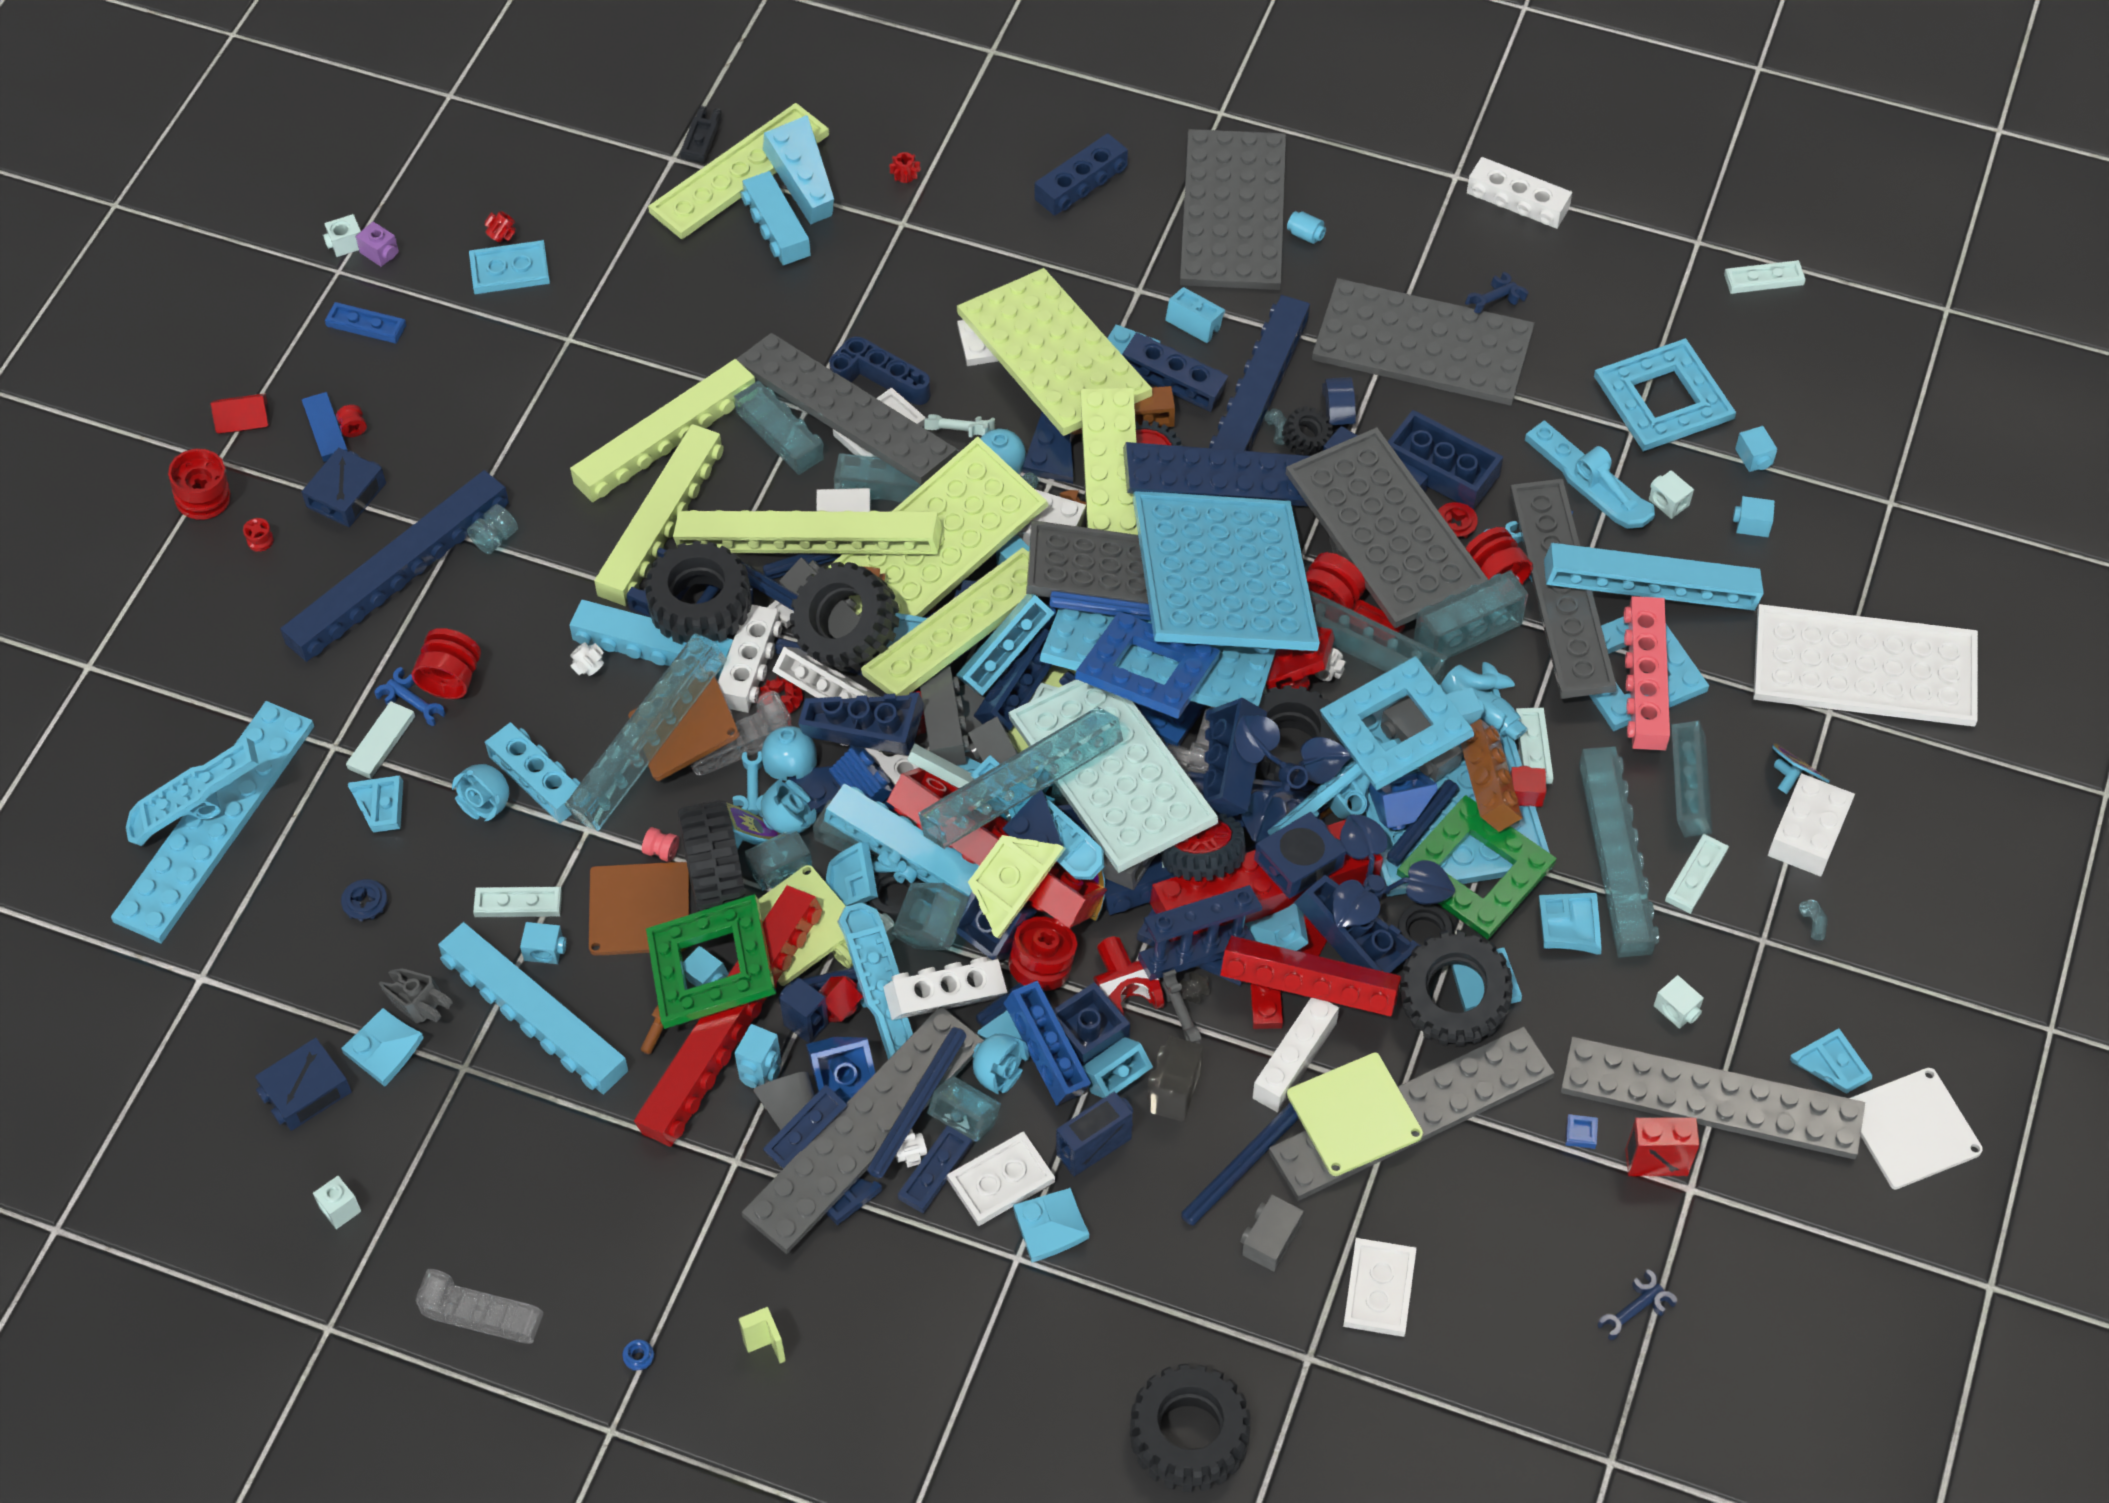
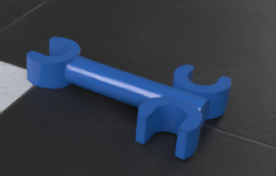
(400, 687)

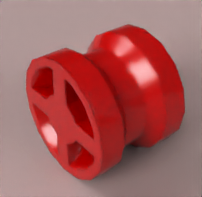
(351, 420)
(253, 530)

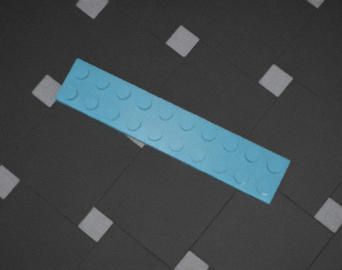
(199, 844)

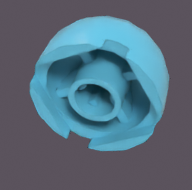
(1007, 447)
(788, 753)
(481, 791)
(786, 807)
(998, 1061)

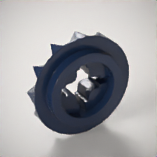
(356, 892)

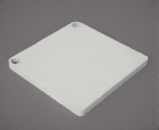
(1915, 1129)

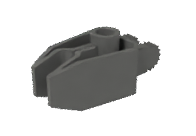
(415, 995)

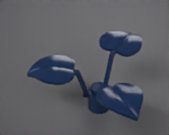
(1321, 762)
(1359, 903)

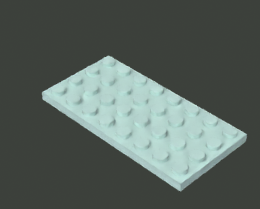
(1129, 796)

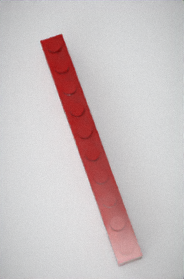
(717, 1034)

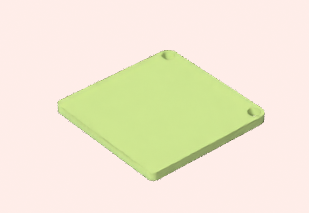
(822, 936)
(1354, 1114)

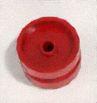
(1335, 579)
(1042, 953)

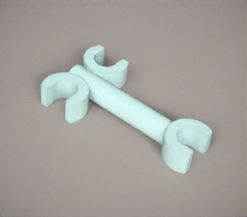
(978, 427)

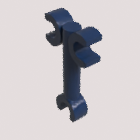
(1501, 288)
(1650, 1293)

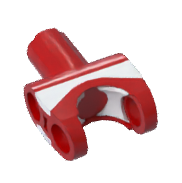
(1124, 977)

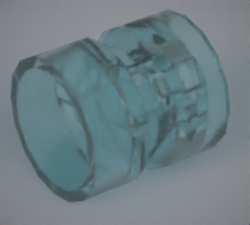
(494, 526)

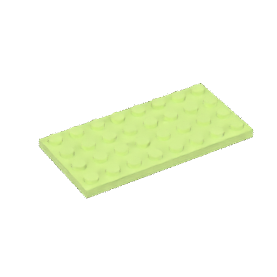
(1049, 346)
(979, 511)

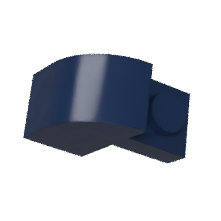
(1339, 400)

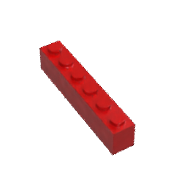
(1310, 975)

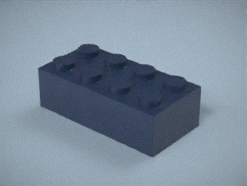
(1452, 461)

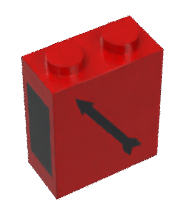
(1662, 1146)

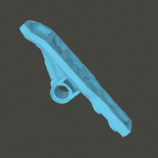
(1592, 477)
(1346, 785)
(190, 793)
(1082, 855)
(874, 968)

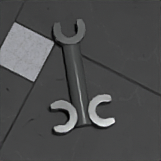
(1173, 995)

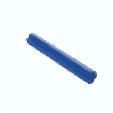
(1099, 604)

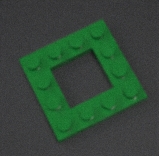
(1528, 868)
(752, 983)

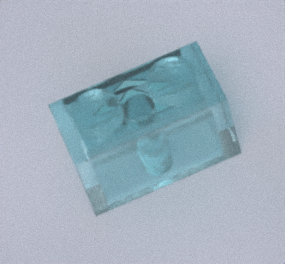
(777, 859)
(964, 1108)

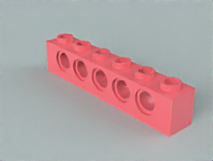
(1647, 733)

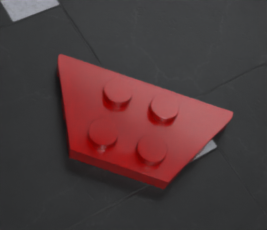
(1301, 663)

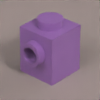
(377, 244)

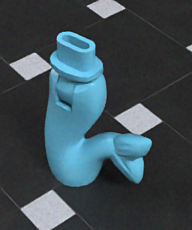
(1496, 709)

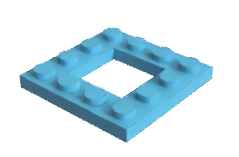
(1649, 432)
(1683, 676)
(1383, 766)

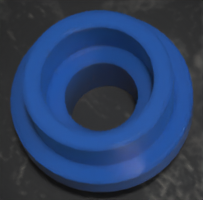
(634, 1347)

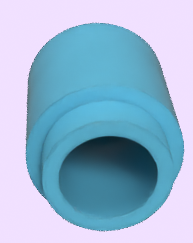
(1306, 227)

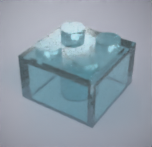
(930, 916)

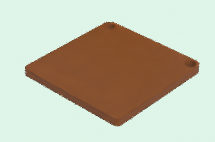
(698, 734)
(633, 899)

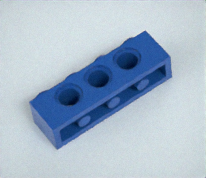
(1047, 1043)

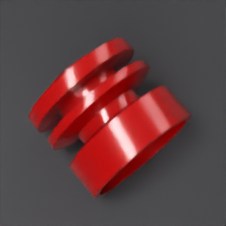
(199, 484)
(1498, 553)
(446, 663)

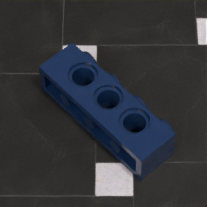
(1081, 174)
(1167, 367)
(1016, 683)

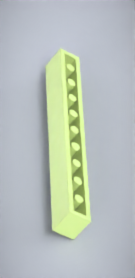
(812, 531)

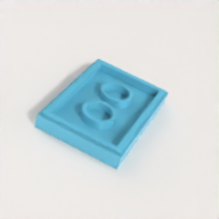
(509, 267)

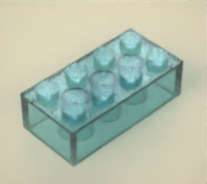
(1473, 615)

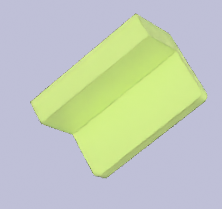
(760, 1330)

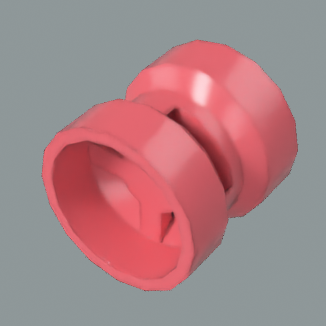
(660, 844)

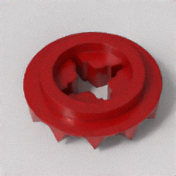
(1462, 513)
(793, 693)

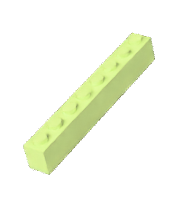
(660, 431)
(658, 514)

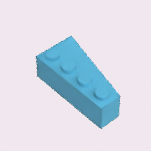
(800, 166)

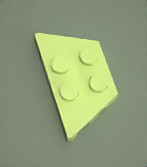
(1010, 878)

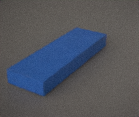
(365, 322)
(323, 424)

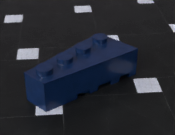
(865, 721)
(1229, 776)
(1367, 945)

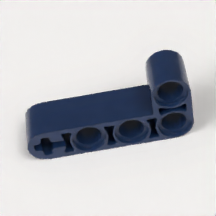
(880, 366)

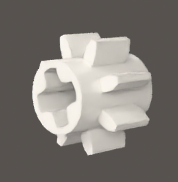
(587, 659)
(1334, 666)
(912, 1149)

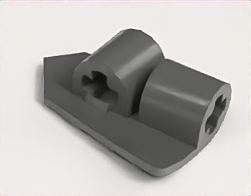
(785, 1096)

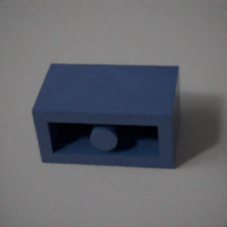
(803, 1010)

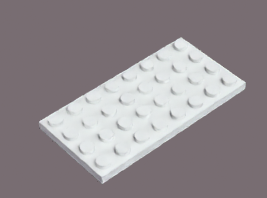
(1866, 665)

